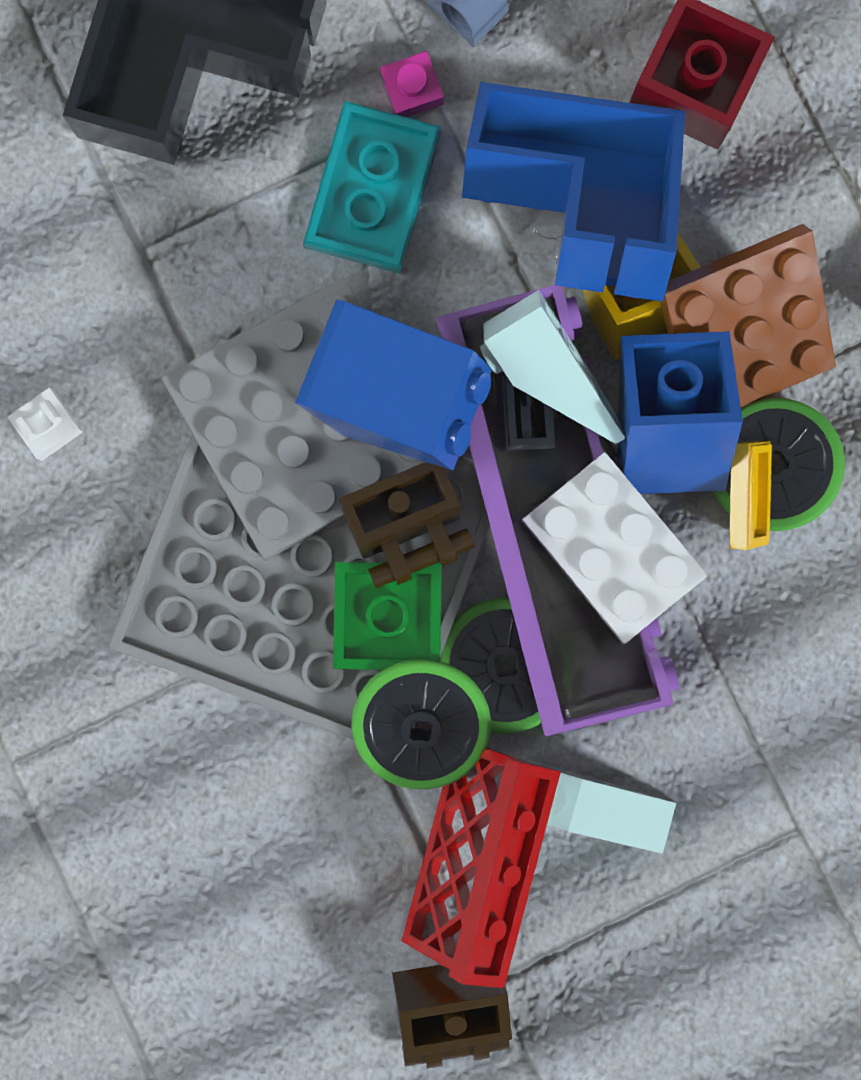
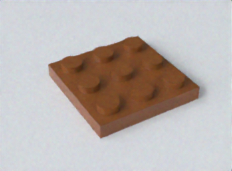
(770, 305)

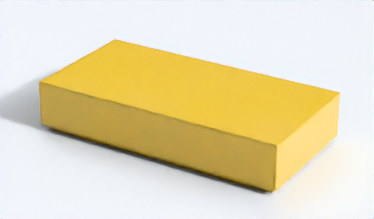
(750, 495)

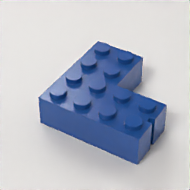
(598, 163)

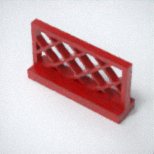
(500, 864)

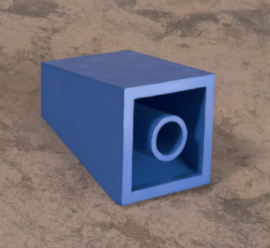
(394, 386)
(678, 411)

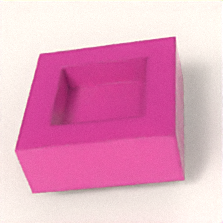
(412, 85)

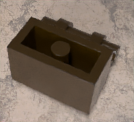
(401, 510)
(448, 1019)

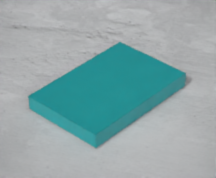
(372, 187)

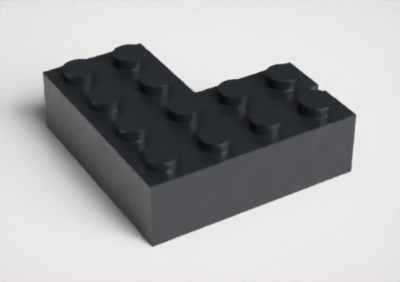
(150, 54)

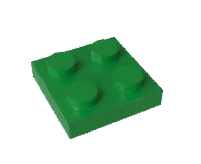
(387, 622)

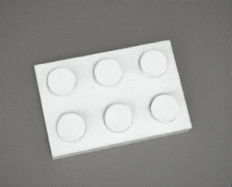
(614, 548)

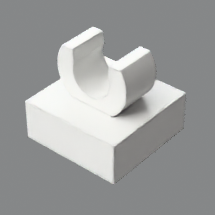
(45, 424)

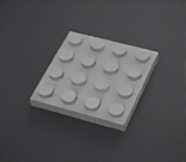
(266, 450)

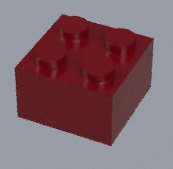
(703, 68)

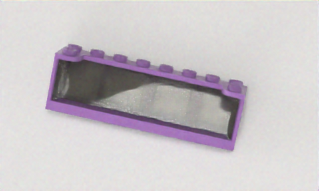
(571, 654)

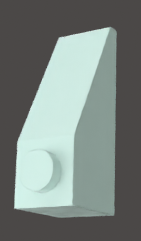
(545, 364)
(610, 812)

